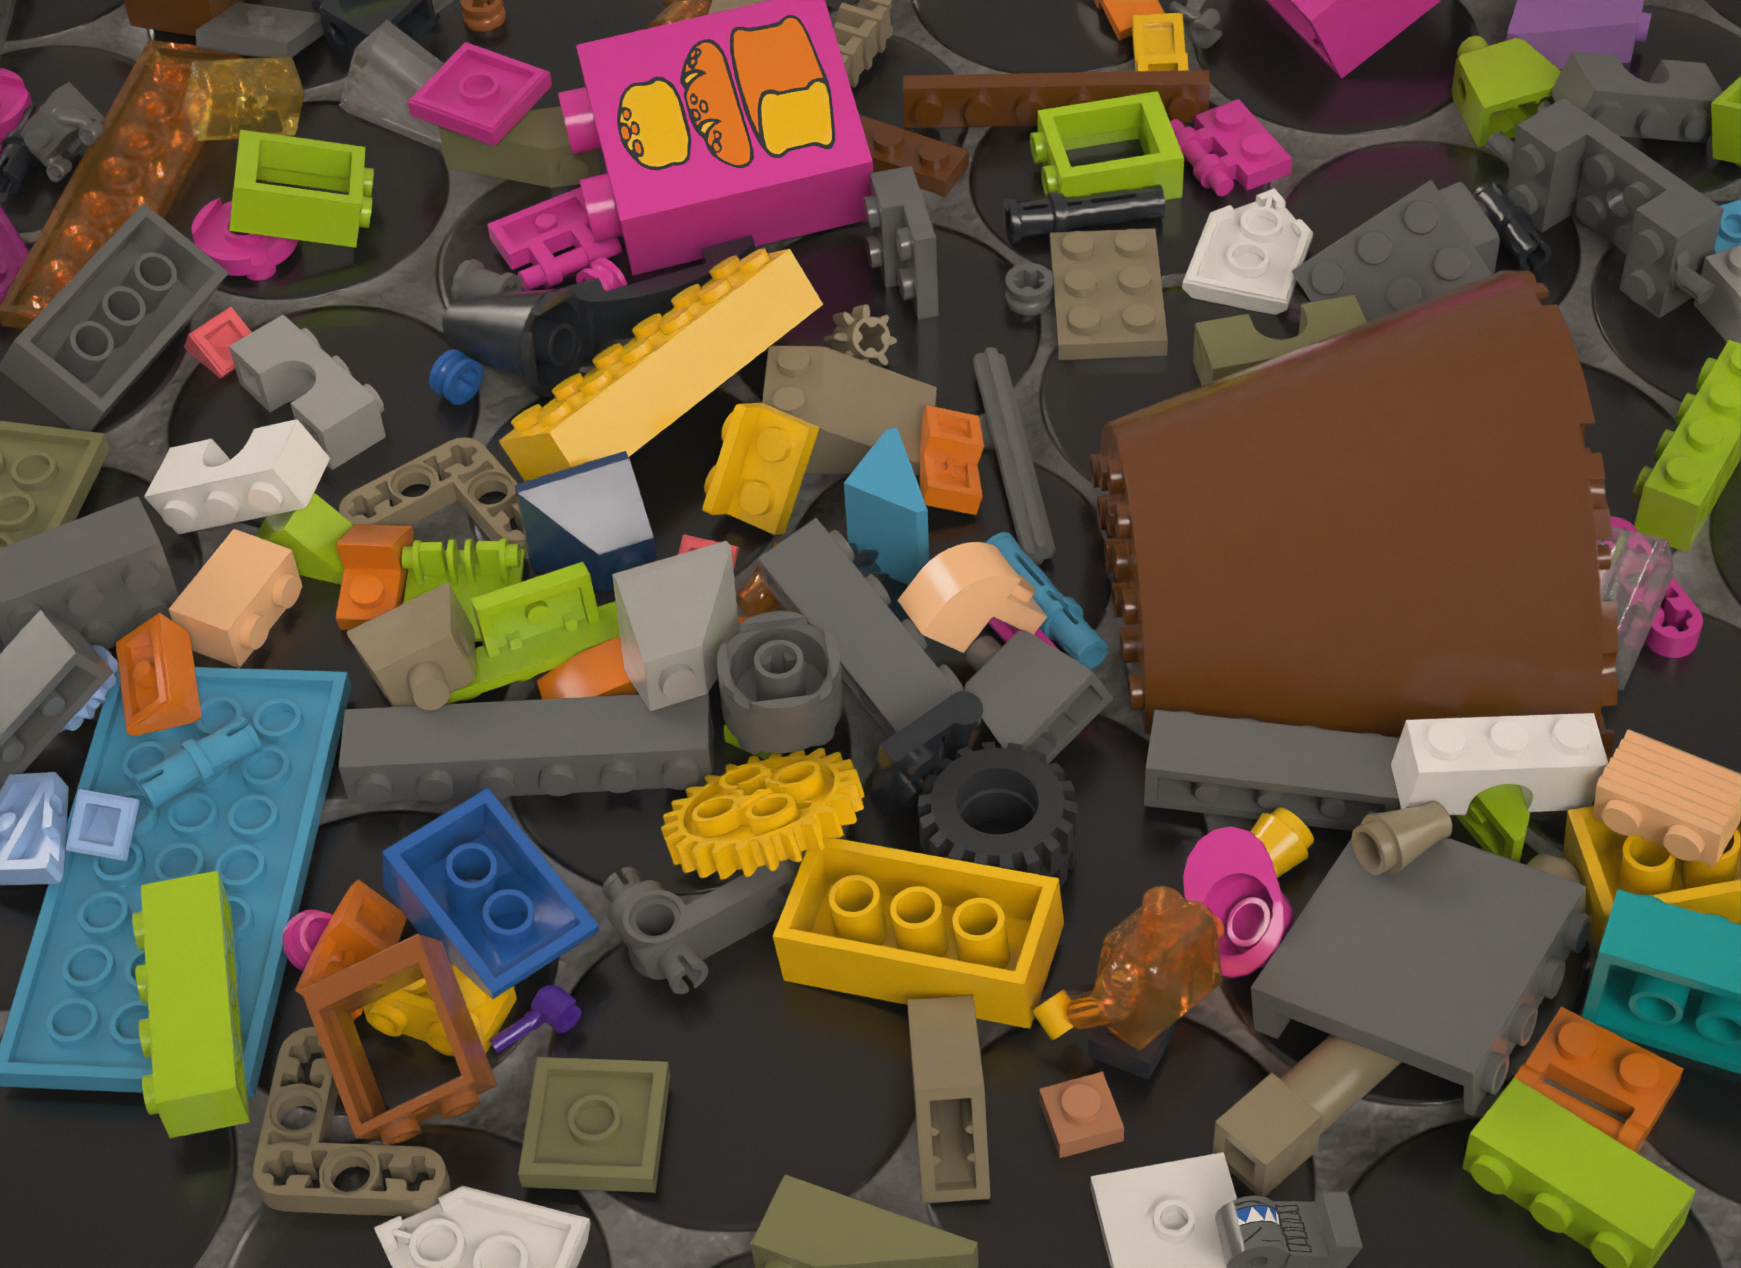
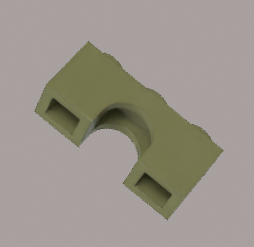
(1234, 344)

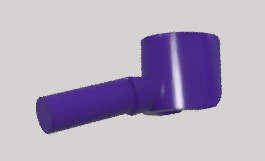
(549, 1006)

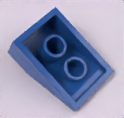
(485, 894)

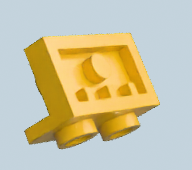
(760, 466)
(414, 1013)

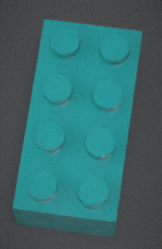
(1670, 980)

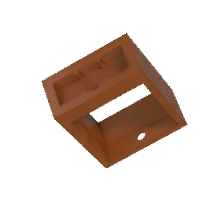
(367, 981)

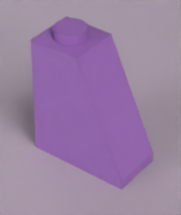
(1580, 26)

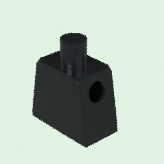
(352, 21)

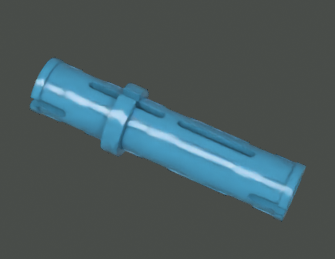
(1064, 615)

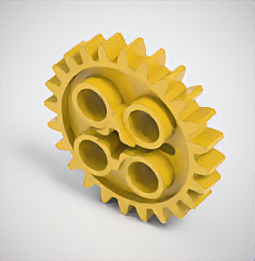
(763, 813)

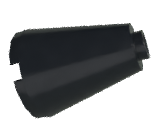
(524, 335)

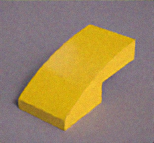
(1159, 42)

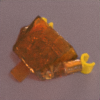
(1147, 972)

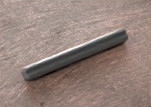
(1013, 456)

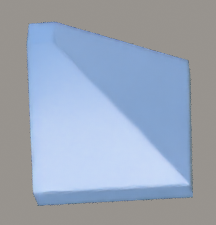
(102, 825)

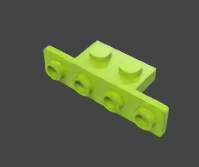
(536, 628)

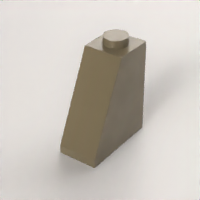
(949, 1099)

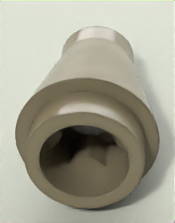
(1396, 838)

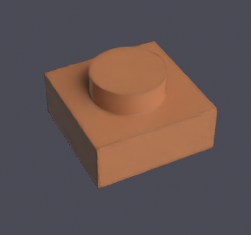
(1081, 1114)

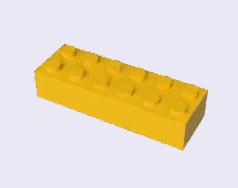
(666, 366)

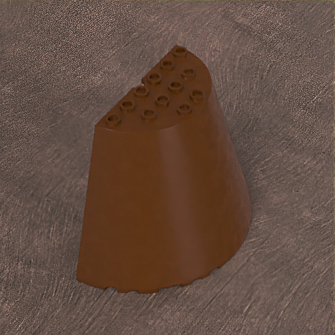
(1371, 527)

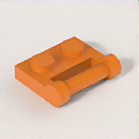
(1603, 1071)

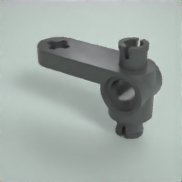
(692, 929)

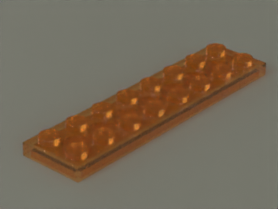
(136, 161)

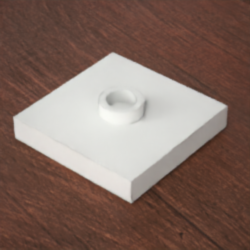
(1164, 1213)

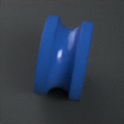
(456, 377)

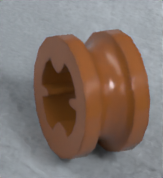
(483, 14)

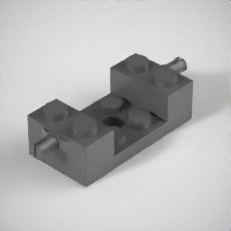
(1579, 168)

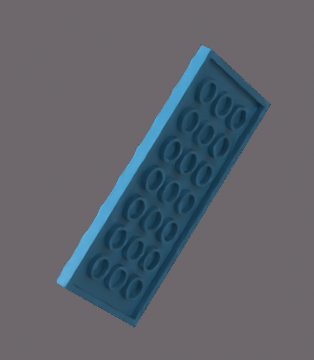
(254, 824)

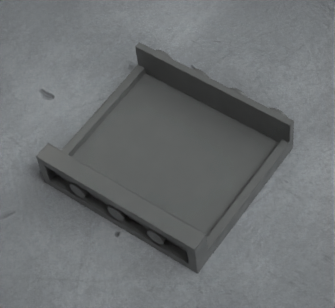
(1428, 960)

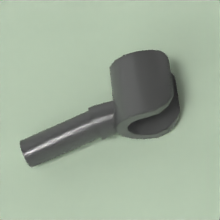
(1201, 25)

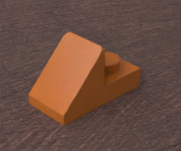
(372, 572)

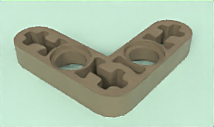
(457, 483)
(309, 1149)

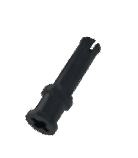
(1064, 213)

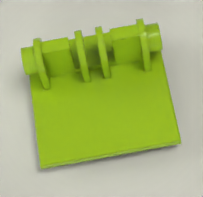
(468, 571)

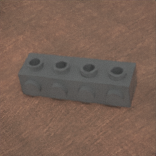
(879, 654)
(1260, 766)

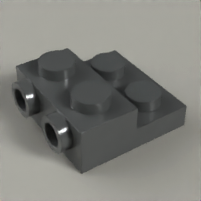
(902, 238)

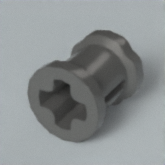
(475, 280)

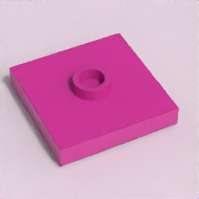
(480, 94)

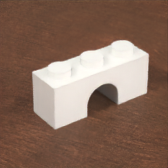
(268, 477)
(1457, 758)

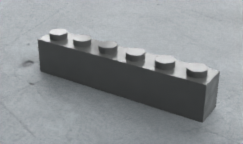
(524, 748)

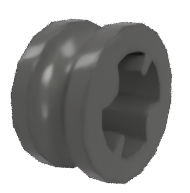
(1029, 289)

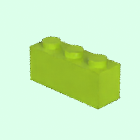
(1577, 1179)

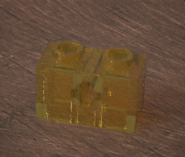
(244, 96)

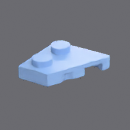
(33, 829)

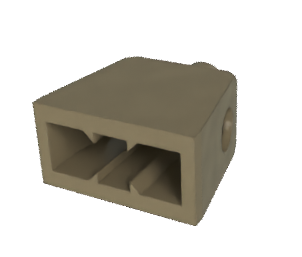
(419, 649)

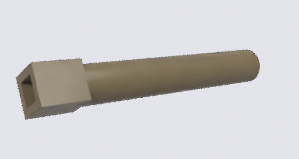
(1283, 1117)

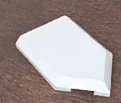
(1249, 256)
(484, 1232)

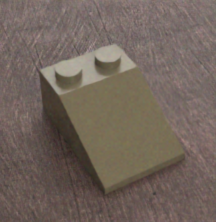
(847, 401)

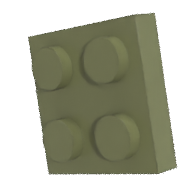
(595, 1124)

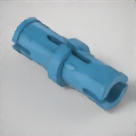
(197, 762)

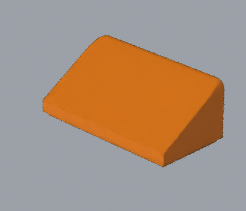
(157, 677)

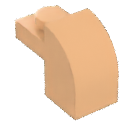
(964, 590)

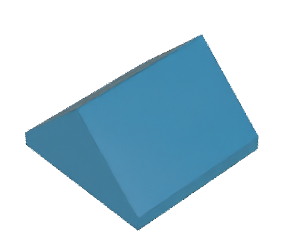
(888, 509)

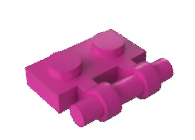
(1239, 146)
(546, 229)

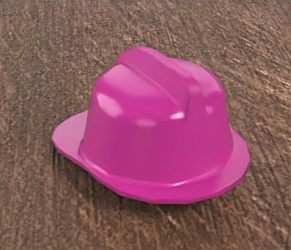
(1239, 884)

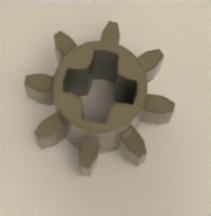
(849, 333)

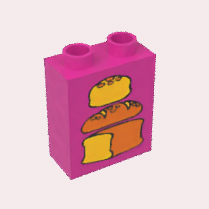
(719, 132)

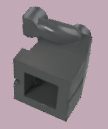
(60, 125)

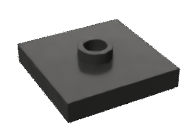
(260, 31)

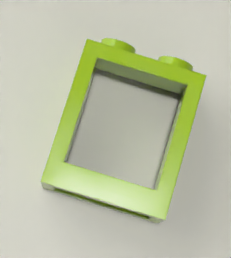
(1105, 123)
(297, 211)

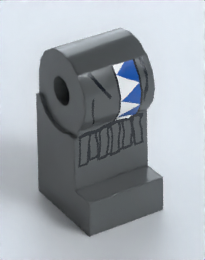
(1289, 1233)

